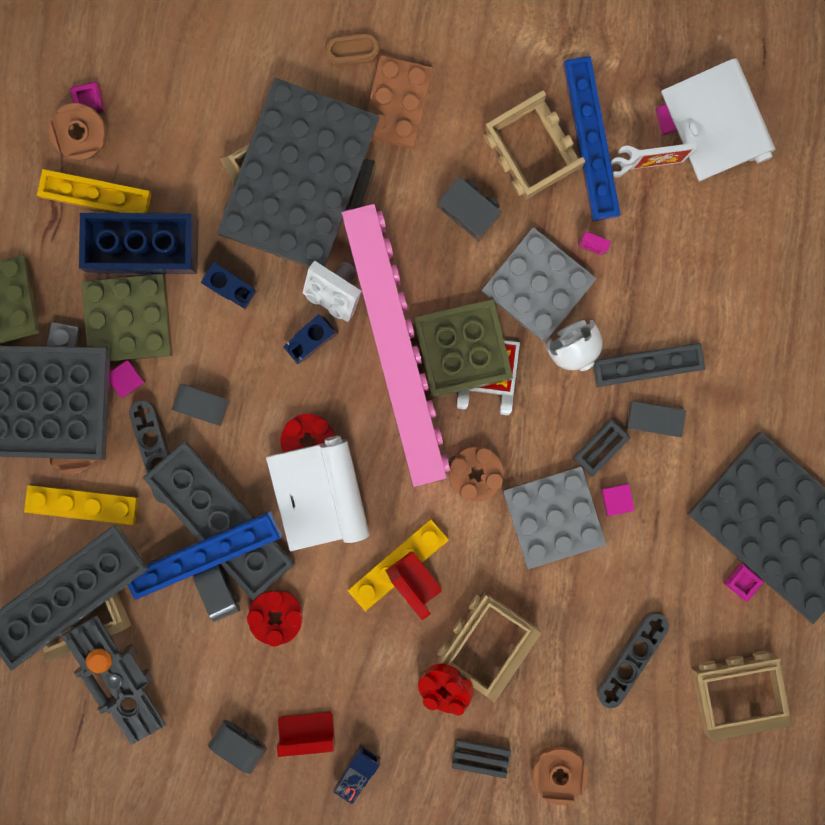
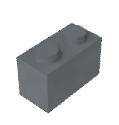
(469, 208)

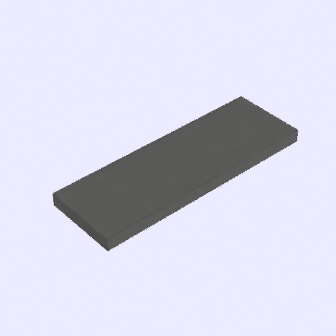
(209, 508)
(67, 595)

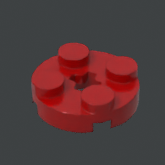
(299, 426)
(275, 633)
(454, 698)

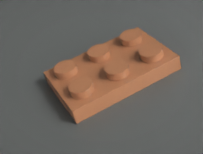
(399, 100)

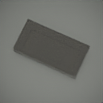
(363, 184)

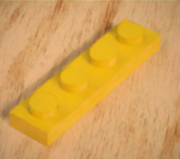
(92, 193)
(81, 504)
(376, 581)

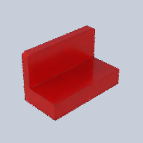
(414, 583)
(305, 734)

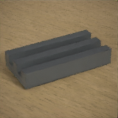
(585, 463)
(496, 772)

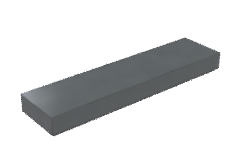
(648, 365)

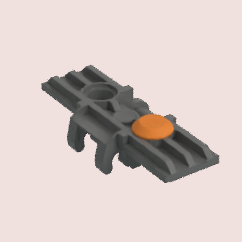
(120, 672)

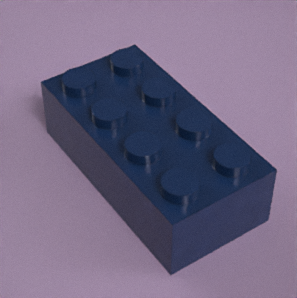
(138, 243)

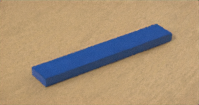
(591, 138)
(206, 554)

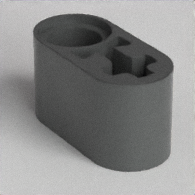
(200, 404)
(216, 593)
(237, 746)

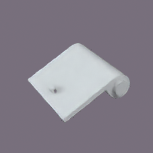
(723, 116)
(324, 493)

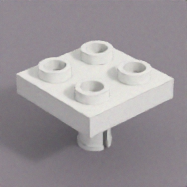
(332, 289)

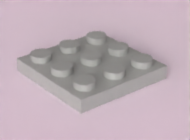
(538, 285)
(554, 517)

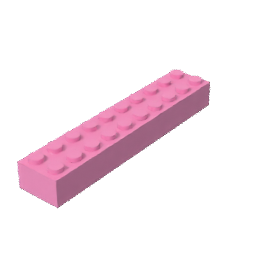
(393, 343)

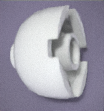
(577, 346)

